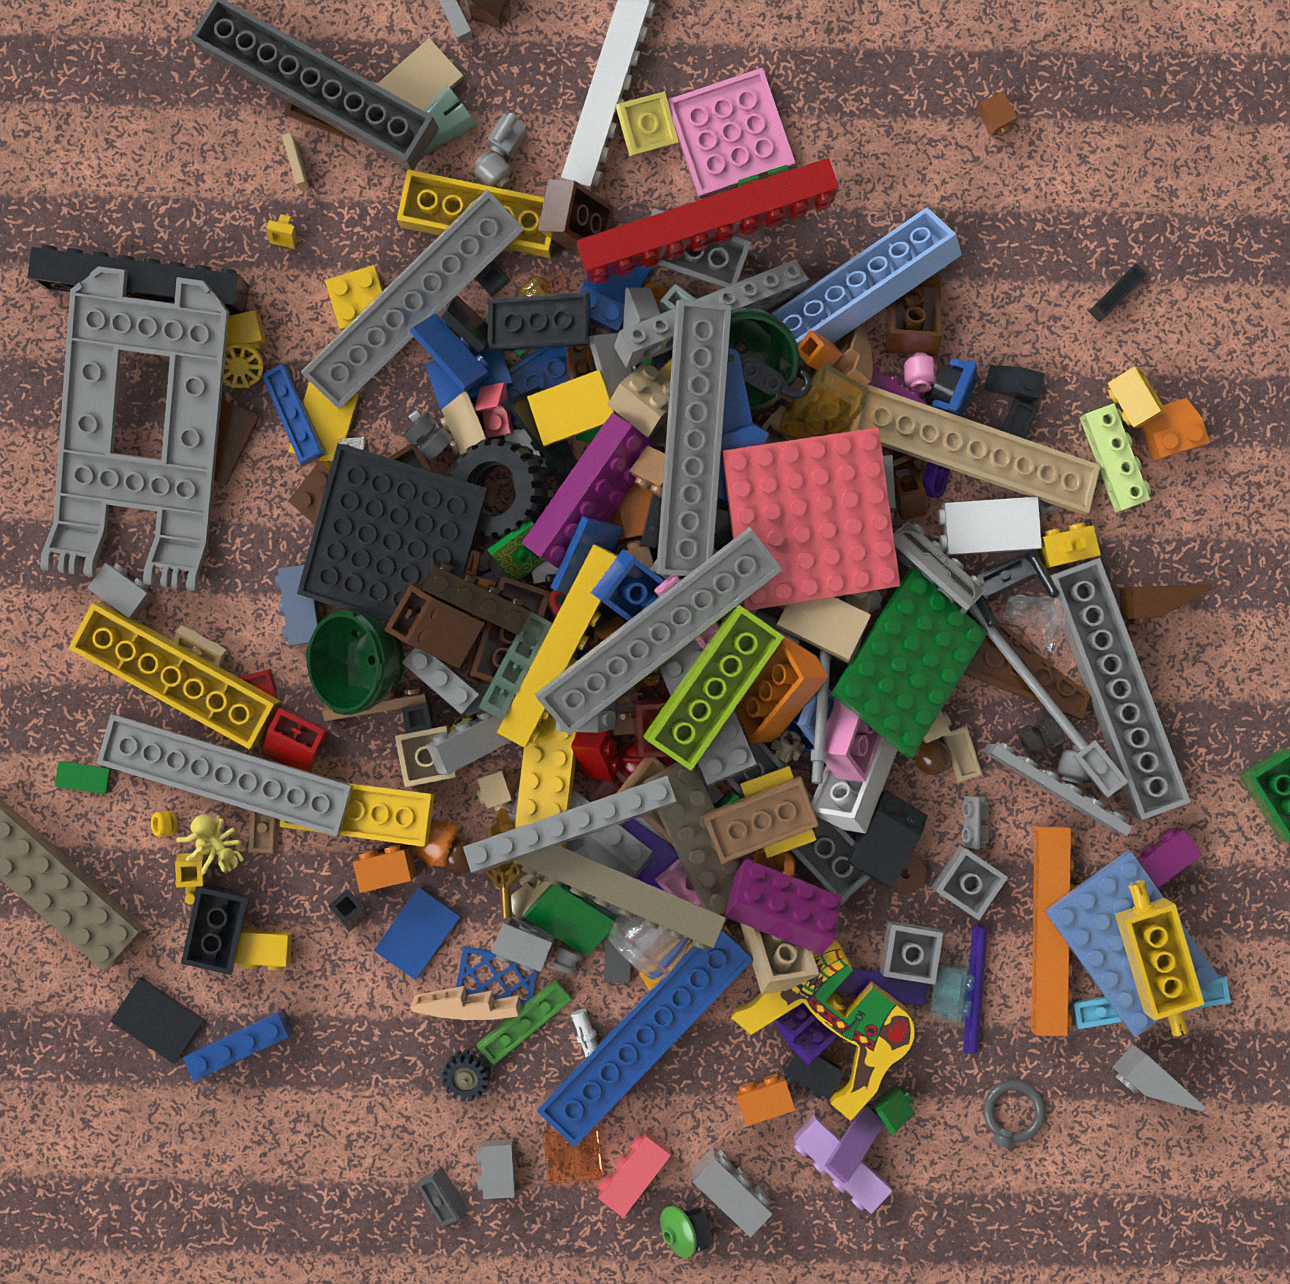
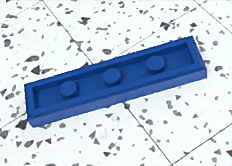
(293, 414)

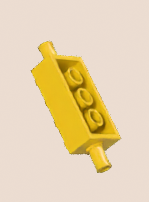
(1159, 958)

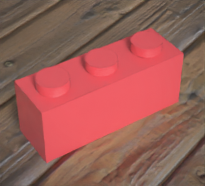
(633, 1173)

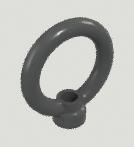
(1003, 1136)

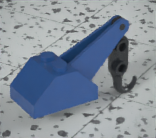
(738, 427)

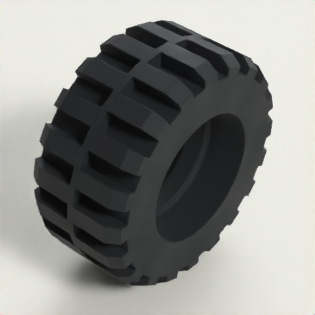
(529, 477)

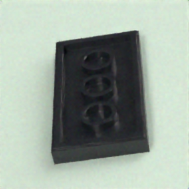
(539, 322)

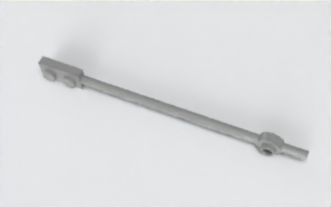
(1090, 757)

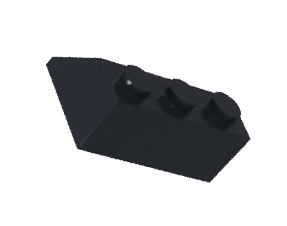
(215, 929)

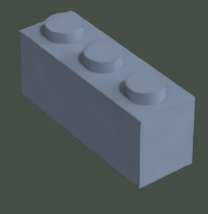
(300, 612)

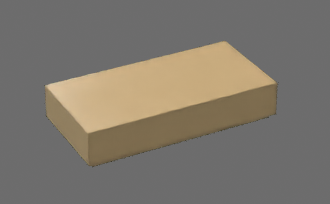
(295, 161)
(963, 755)

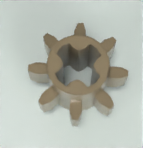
(788, 746)

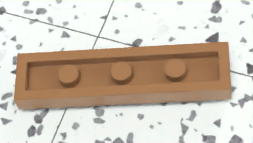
(410, 697)

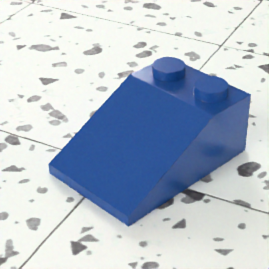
(608, 298)

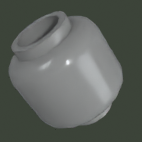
(493, 170)
(1070, 768)

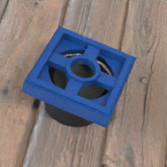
(955, 386)

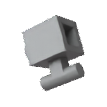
(507, 136)

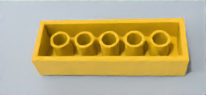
(435, 202)

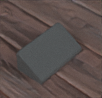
(442, 1197)

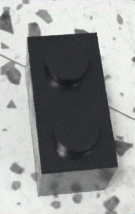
(819, 1077)

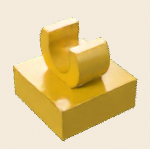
(282, 232)

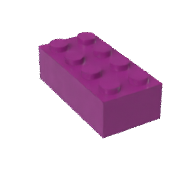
(783, 906)

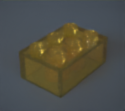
(826, 408)

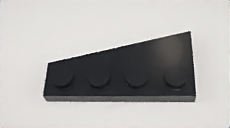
(559, 455)

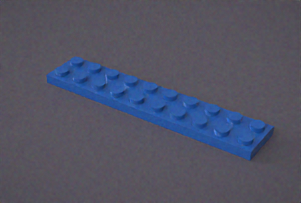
(643, 1037)

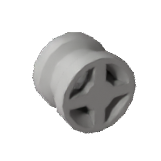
(566, 960)

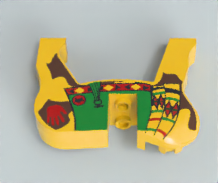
(872, 1022)

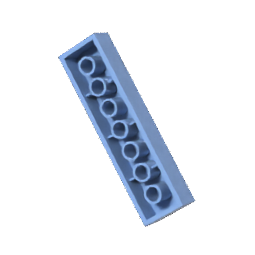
(872, 279)

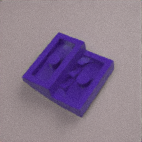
(805, 1033)

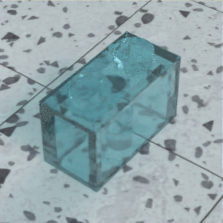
(952, 993)

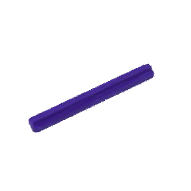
(977, 963)

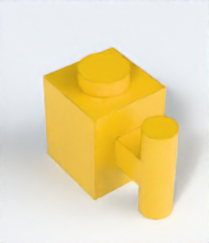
(189, 874)

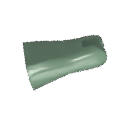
(450, 117)

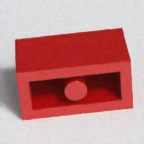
(597, 755)

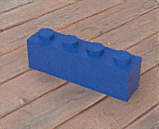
(238, 1044)

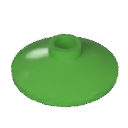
(678, 1231)

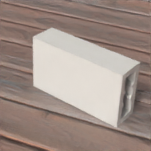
(990, 526)

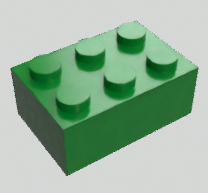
(1270, 789)

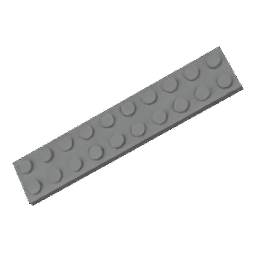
(411, 298)
(693, 436)
(659, 631)
(225, 775)

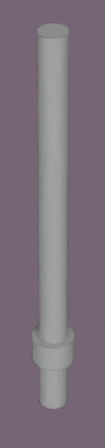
(819, 755)

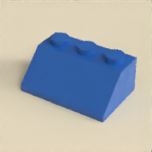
(451, 352)

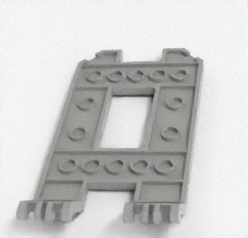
(87, 469)

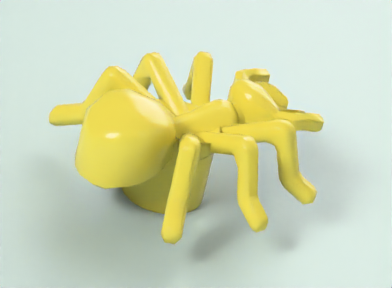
(210, 841)

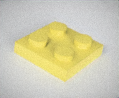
(647, 123)

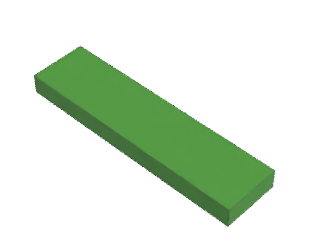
(530, 1018)

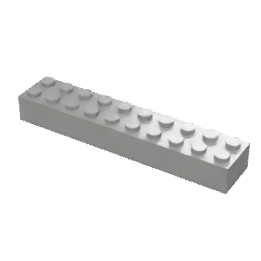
(1119, 691)

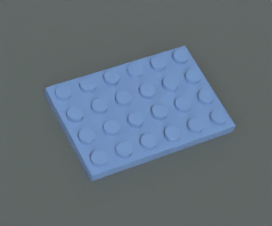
(1092, 932)

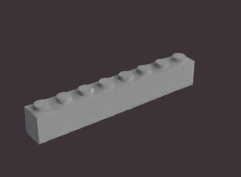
(570, 825)

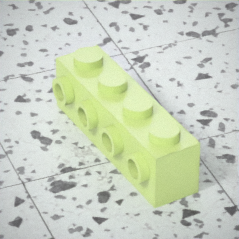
(1114, 455)

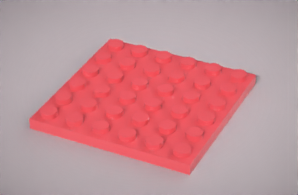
(817, 512)

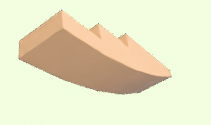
(456, 1004)

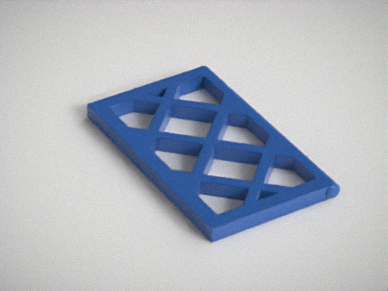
(487, 956)

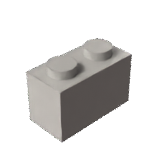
(120, 590)
(497, 1169)

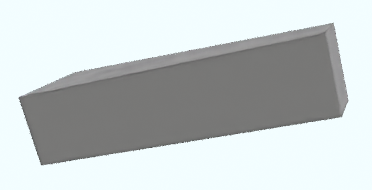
(456, 20)

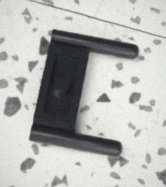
(1009, 576)

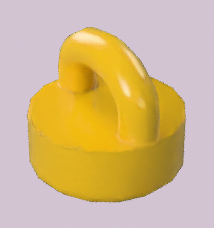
(164, 823)

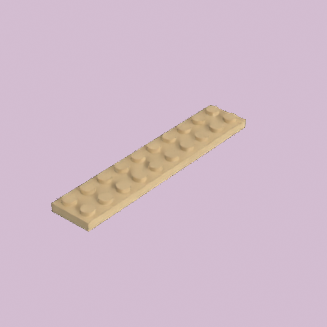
(979, 450)

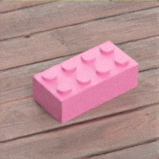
(849, 744)

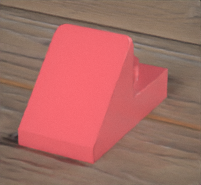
(496, 418)

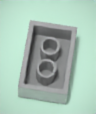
(732, 1190)

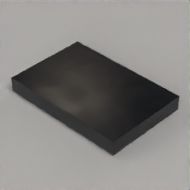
(157, 1020)

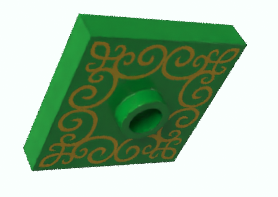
(513, 556)

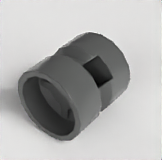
(427, 436)

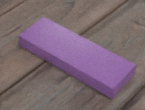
(854, 1144)

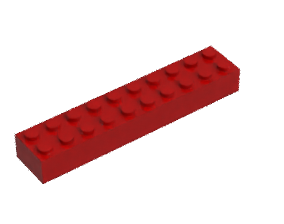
(708, 221)

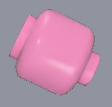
(920, 372)

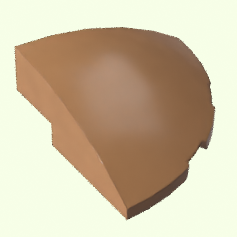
(856, 356)

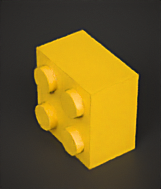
(353, 293)

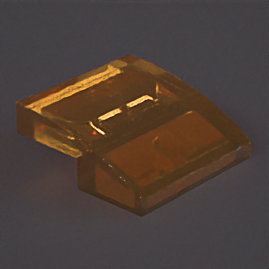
(571, 1163)

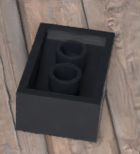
(888, 840)

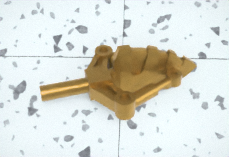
(507, 874)

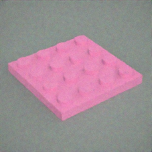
(730, 132)

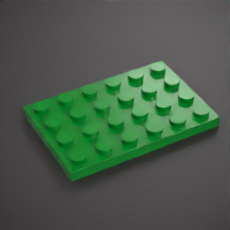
(909, 663)

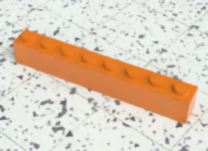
(1049, 949)

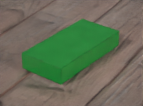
(83, 777)

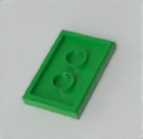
(570, 918)

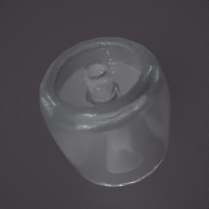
(647, 948)

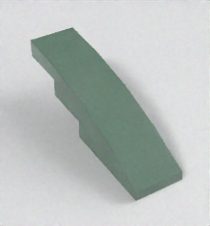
(515, 666)

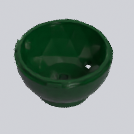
(768, 342)
(353, 670)

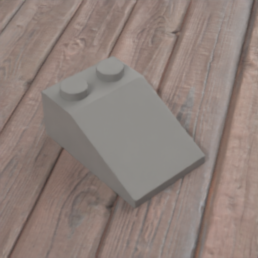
(1141, 1073)

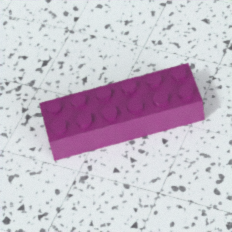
(590, 490)

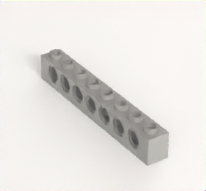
(757, 292)

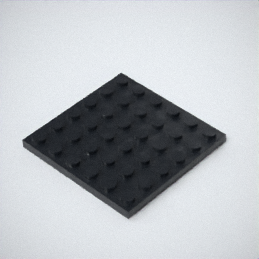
(385, 529)

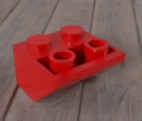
(294, 740)

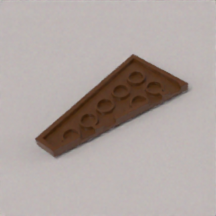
(994, 669)

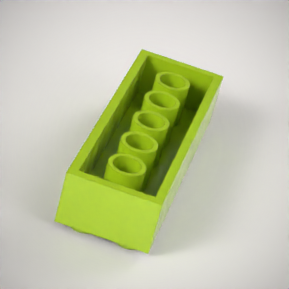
(713, 687)

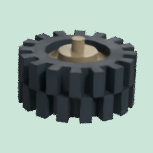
(466, 1075)

